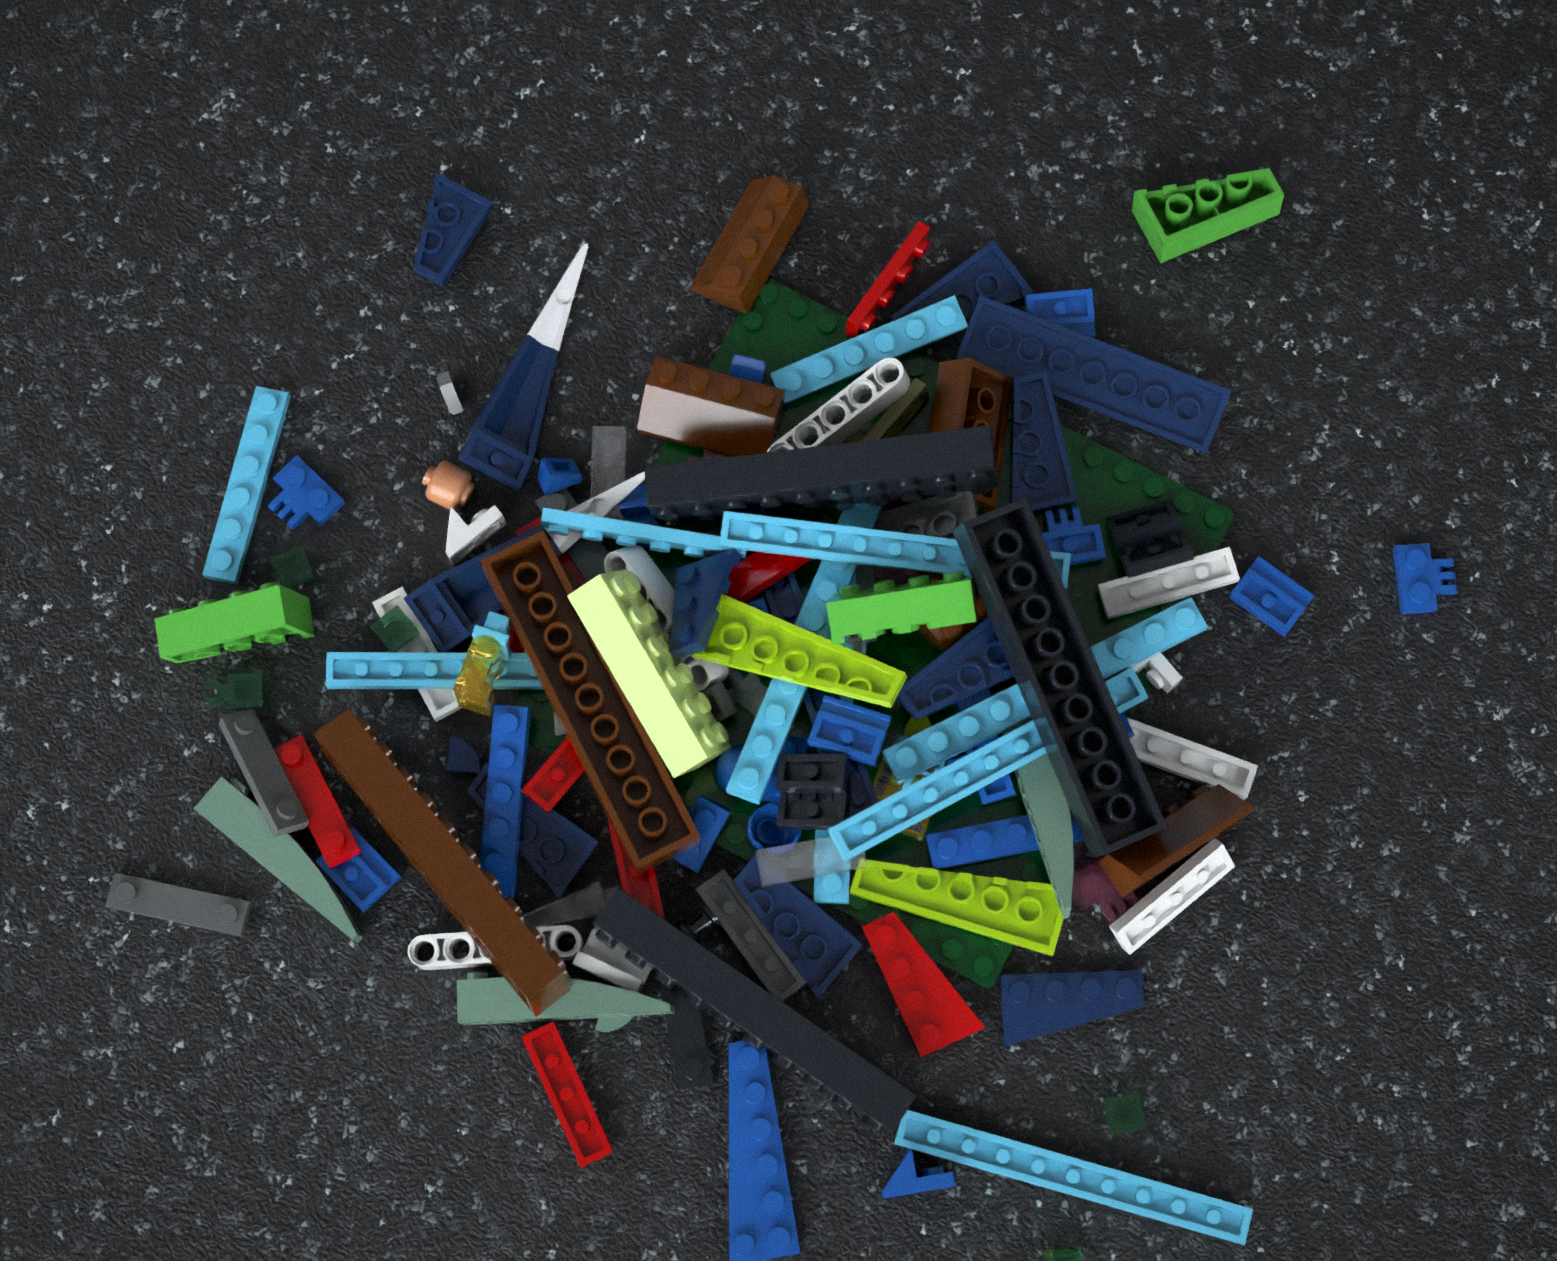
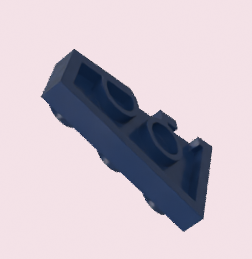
(450, 227)
(696, 599)

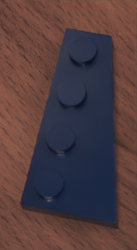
(983, 274)
(1039, 452)
(958, 673)
(548, 841)
(801, 928)
(1057, 1001)

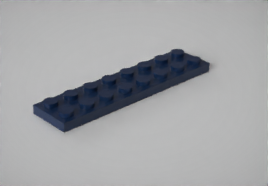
(1096, 374)

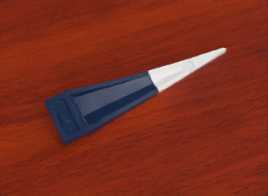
(509, 423)
(463, 596)

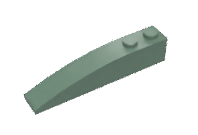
(1050, 822)
(244, 823)
(495, 1002)

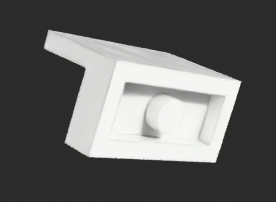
(610, 965)

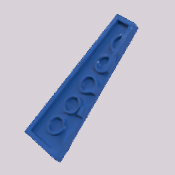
(759, 1189)

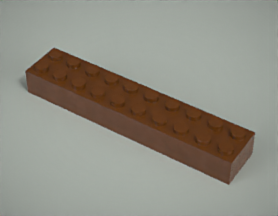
(590, 704)
(443, 862)

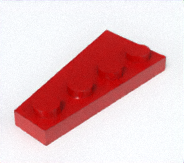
(923, 994)

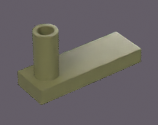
(896, 417)

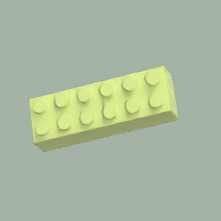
(649, 676)

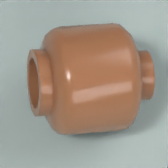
(448, 485)

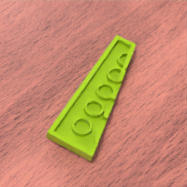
(780, 650)
(993, 907)

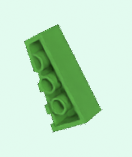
(1206, 211)
(902, 606)
(233, 623)

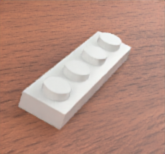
(1168, 584)
(439, 701)
(1191, 759)
(1172, 896)

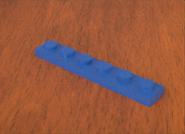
(504, 794)
(985, 842)

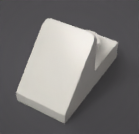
(465, 538)
(1160, 672)

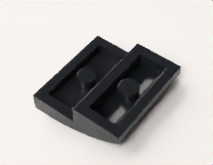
(1149, 538)
(813, 791)

